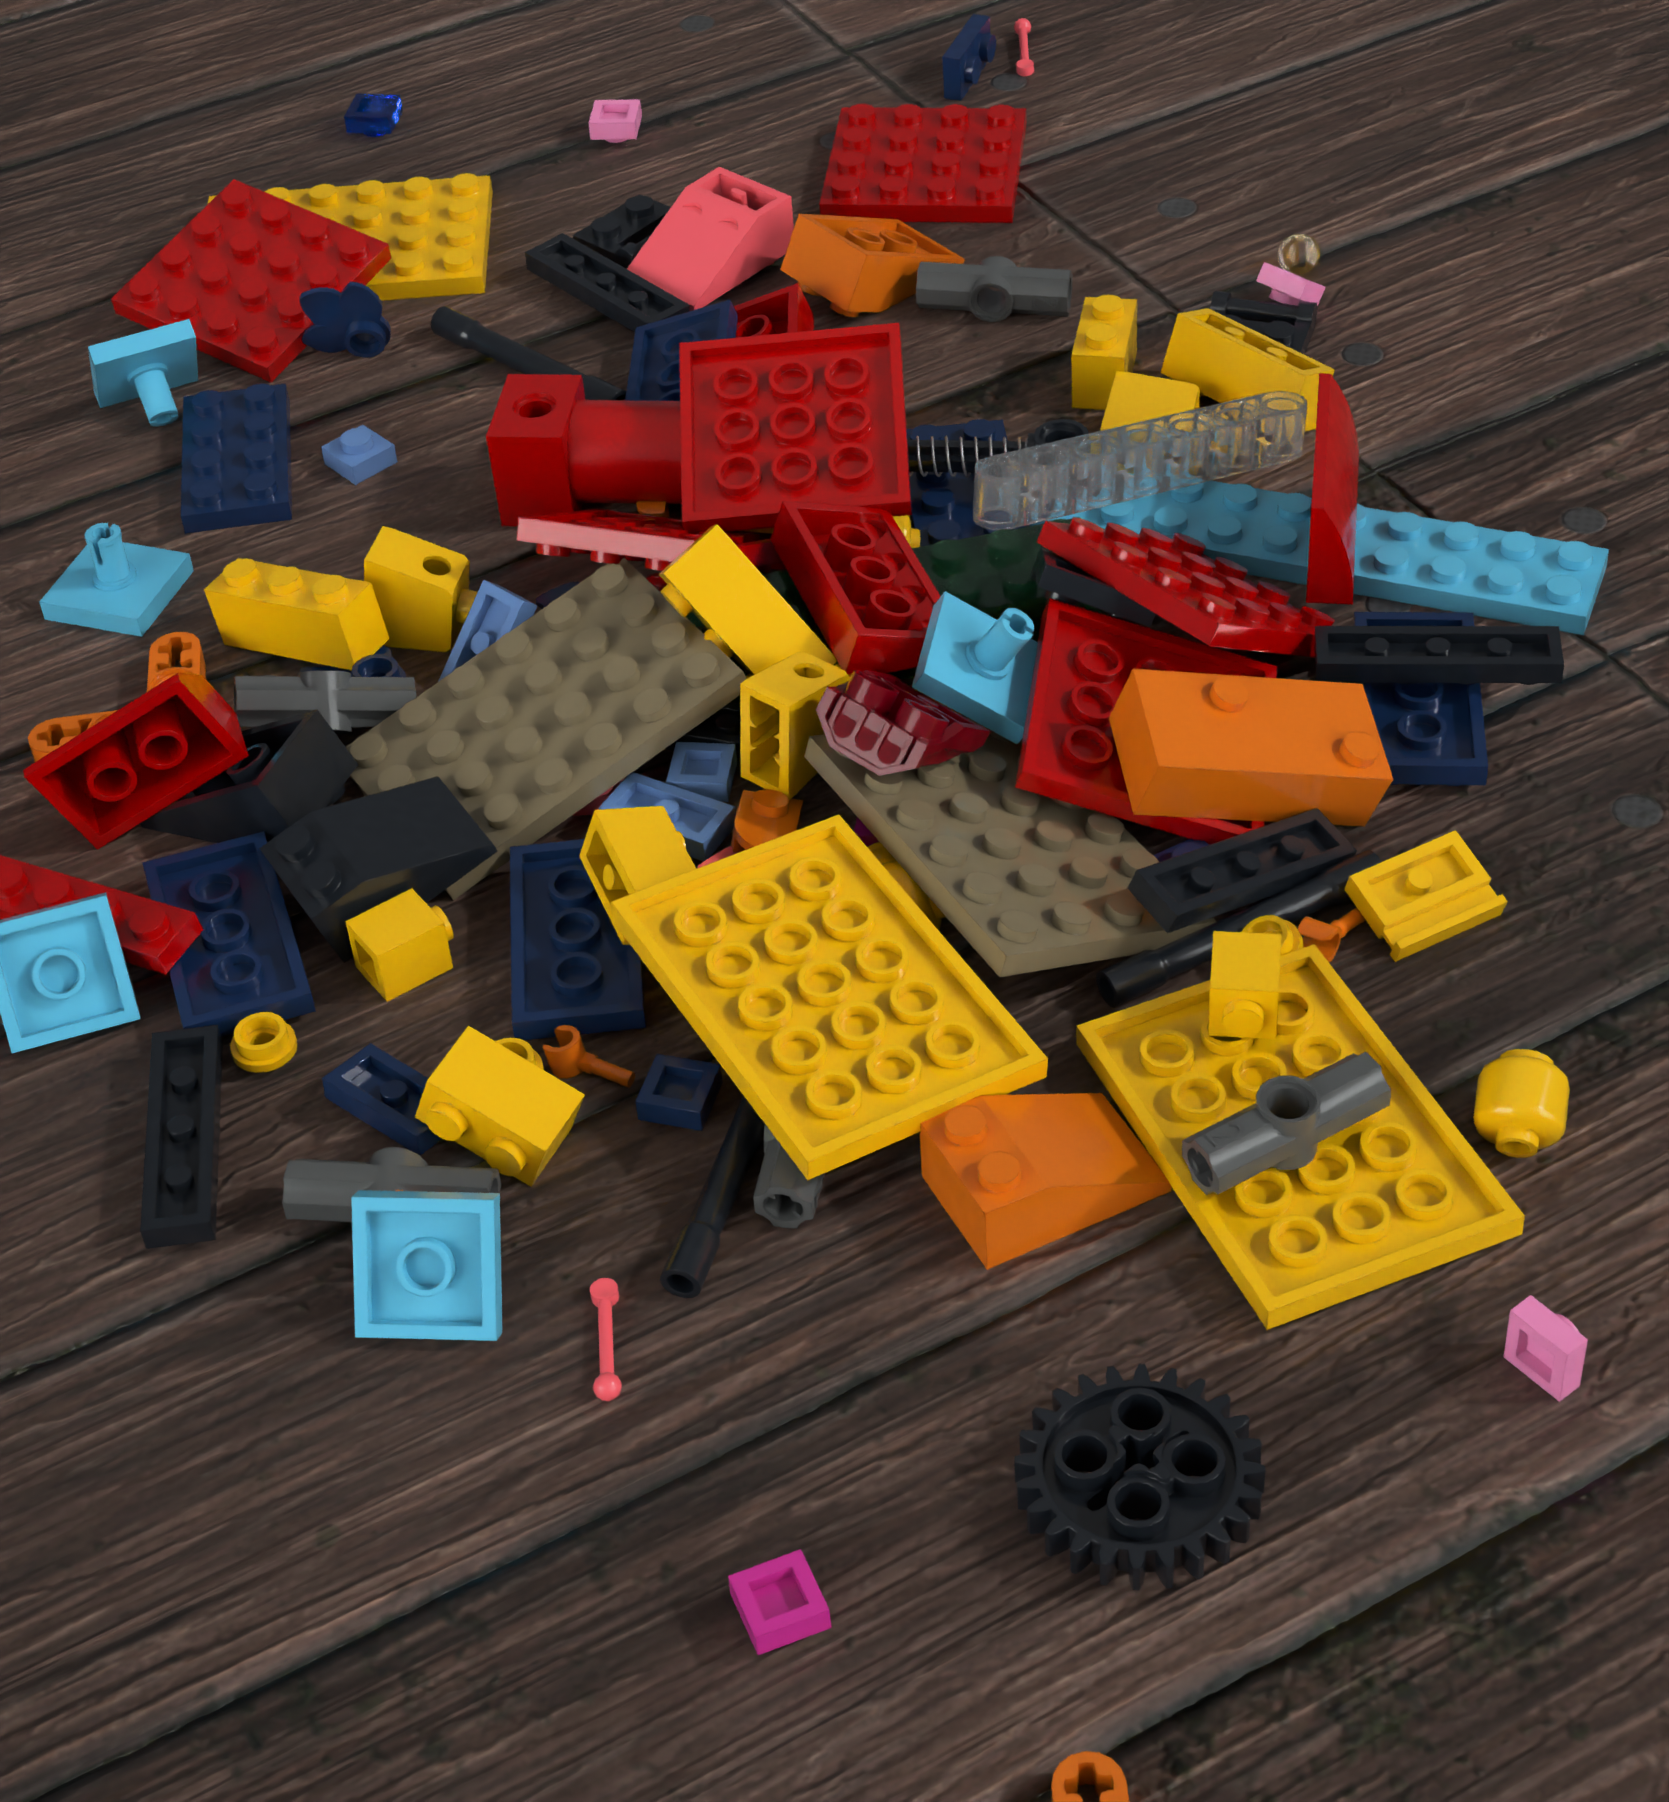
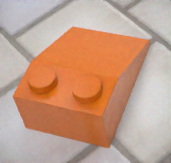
(859, 260)
(1034, 1169)

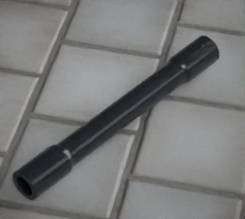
(472, 335)
(1155, 967)
(700, 1237)

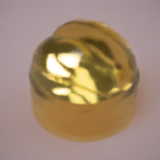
(1289, 254)

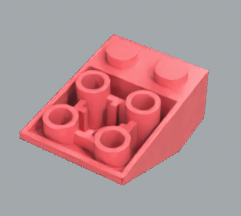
(716, 237)

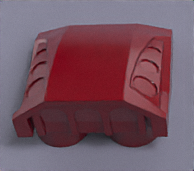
(893, 725)

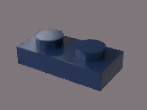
(968, 57)
(382, 1095)

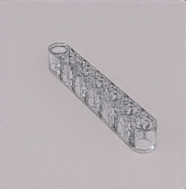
(1138, 460)

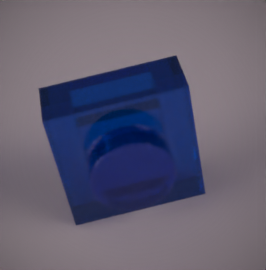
(373, 114)

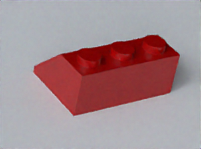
(141, 758)

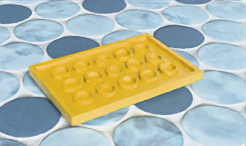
(431, 227)
(826, 994)
(1373, 1200)

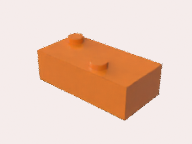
(1248, 747)

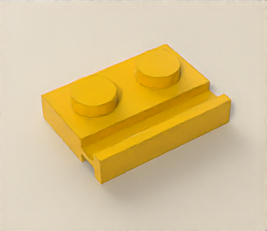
(1425, 895)

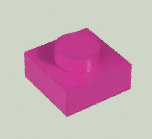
(779, 1602)

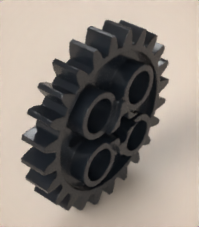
(1139, 1476)

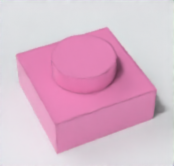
(615, 120)
(1289, 287)
(1545, 1347)

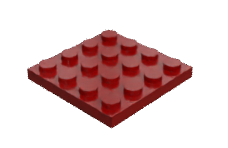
(925, 163)
(242, 277)
(792, 423)
(635, 536)
(1188, 587)
(1074, 687)

